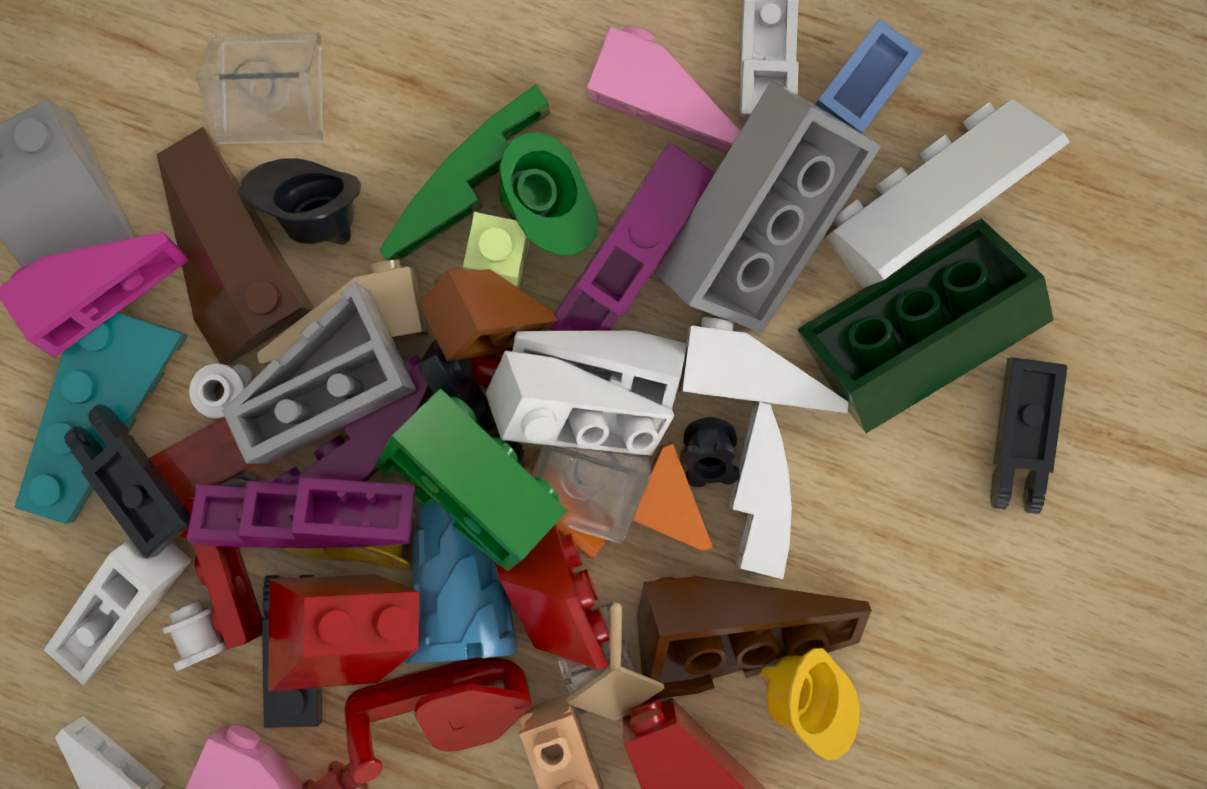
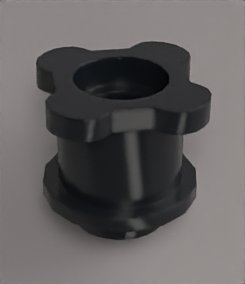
(710, 452)

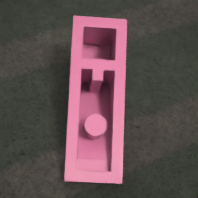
(651, 86)
(240, 761)

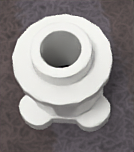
(204, 384)
(193, 634)

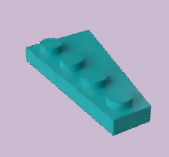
(106, 367)

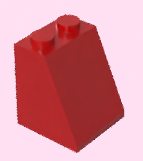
(339, 630)
(677, 752)

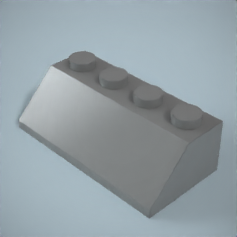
(766, 209)

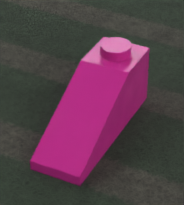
(80, 289)

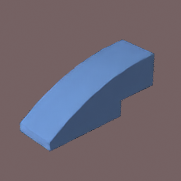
(869, 77)

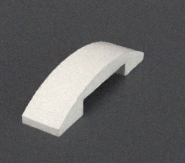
(767, 49)

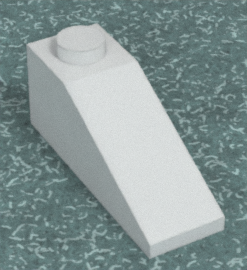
(624, 357)
(743, 368)
(113, 607)

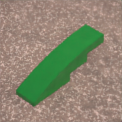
(448, 192)

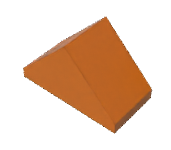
(669, 502)

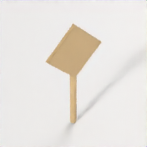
(616, 688)

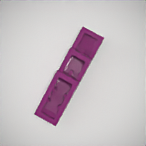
(303, 514)

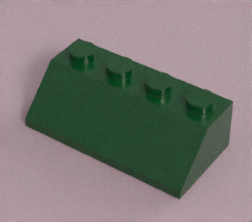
(928, 323)

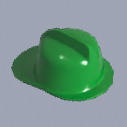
(547, 195)

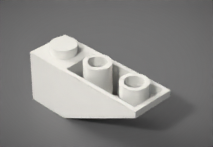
(568, 407)

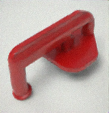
(448, 702)

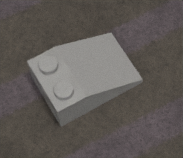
(53, 187)

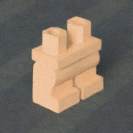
(558, 747)

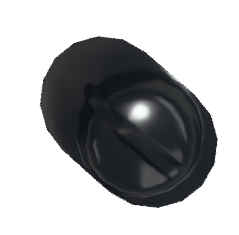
(305, 198)

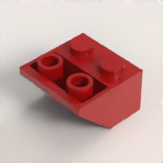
(557, 601)

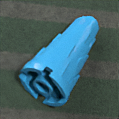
(460, 595)

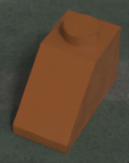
(480, 313)

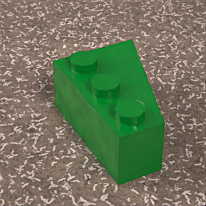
(472, 479)

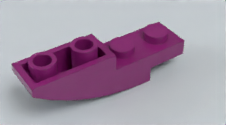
(634, 243)
(368, 438)

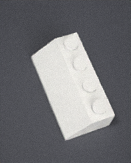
(943, 191)

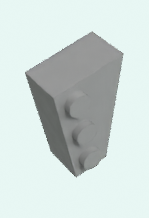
(322, 383)

